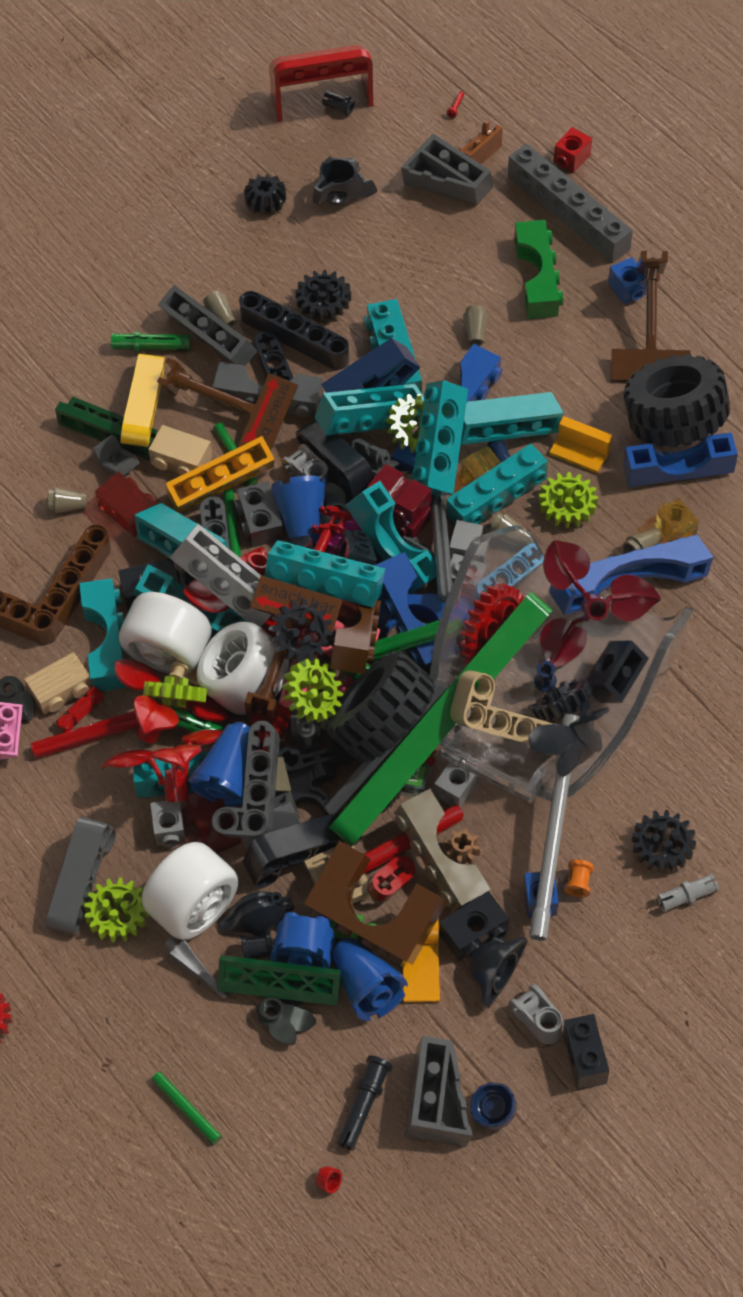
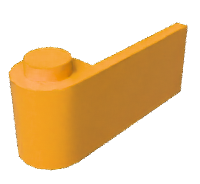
(424, 973)

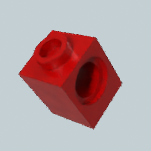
(572, 149)

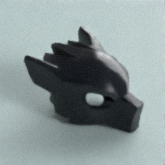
(341, 182)

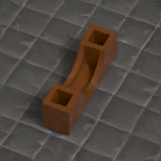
(356, 644)

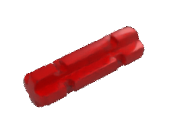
(79, 709)

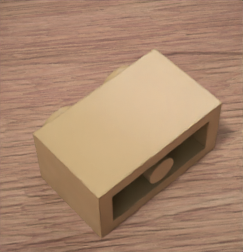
(179, 451)

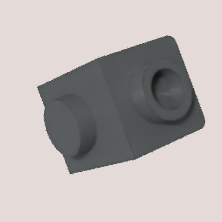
(113, 457)

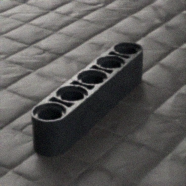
(294, 330)

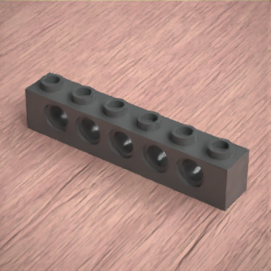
(569, 203)

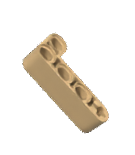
(482, 713)

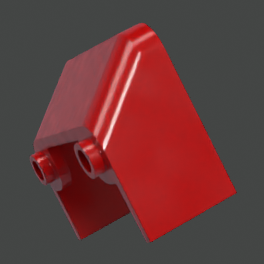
(320, 66)

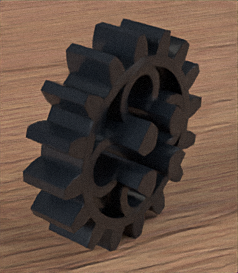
(330, 287)
(296, 615)
(562, 699)
(648, 846)

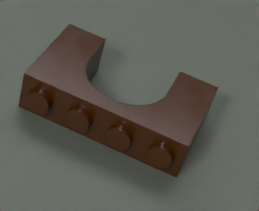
(334, 900)

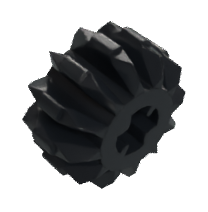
(265, 194)

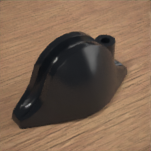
(256, 914)
(494, 965)

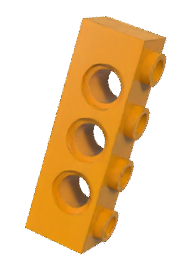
(219, 474)

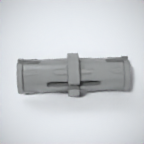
(687, 892)

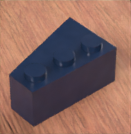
(384, 366)

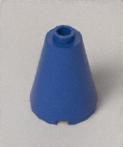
(300, 504)
(224, 767)
(368, 979)

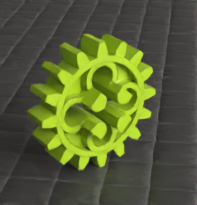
(404, 410)
(583, 498)
(301, 678)
(170, 691)
(100, 907)

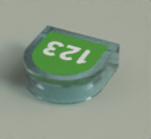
(418, 780)

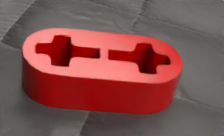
(395, 882)

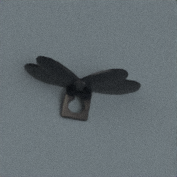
(569, 740)

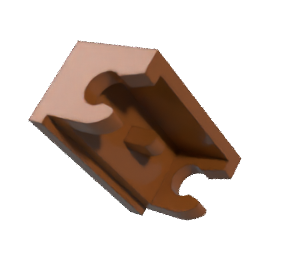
(484, 143)

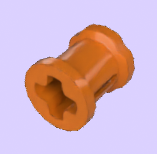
(578, 878)

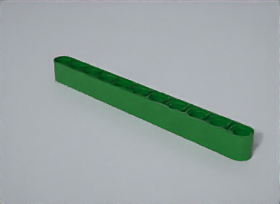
(436, 723)

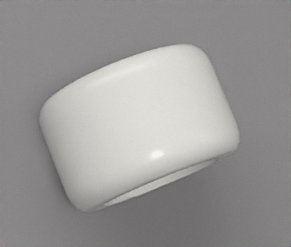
(164, 631)
(237, 664)
(189, 890)

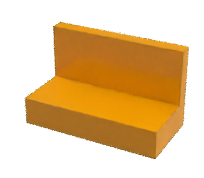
(581, 445)

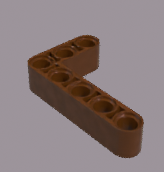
(58, 592)

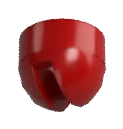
(334, 1182)

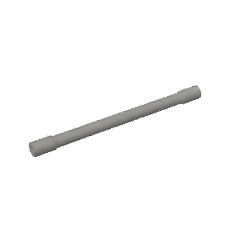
(541, 913)

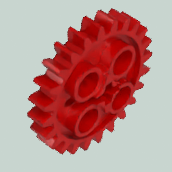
(487, 617)

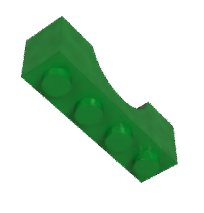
(533, 245)

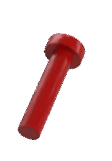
(452, 111)

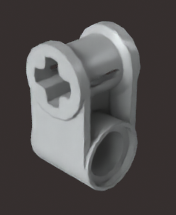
(305, 463)
(534, 1010)

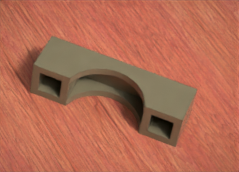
(456, 881)

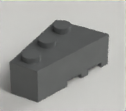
(447, 172)
(436, 1095)

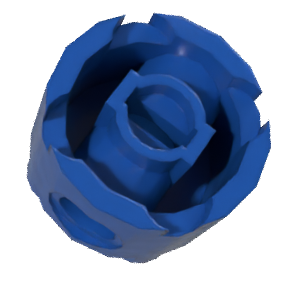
(303, 941)

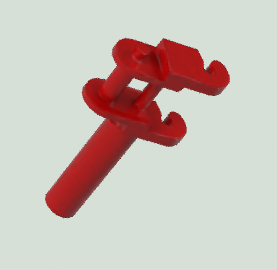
(328, 529)

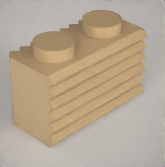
(58, 683)

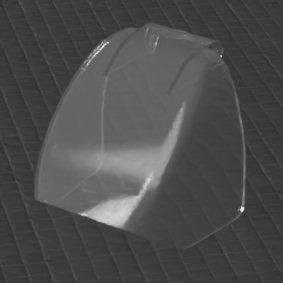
(517, 560)

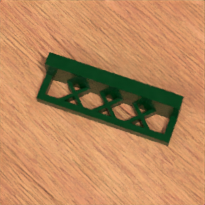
(93, 425)
(279, 980)

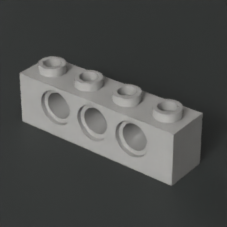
(220, 572)

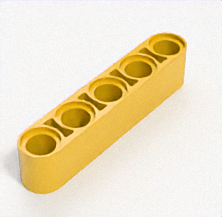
(142, 400)

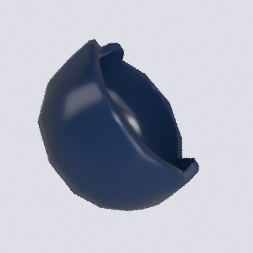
(493, 1106)

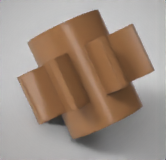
(462, 839)

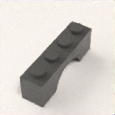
(236, 382)

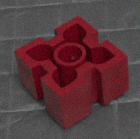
(411, 500)

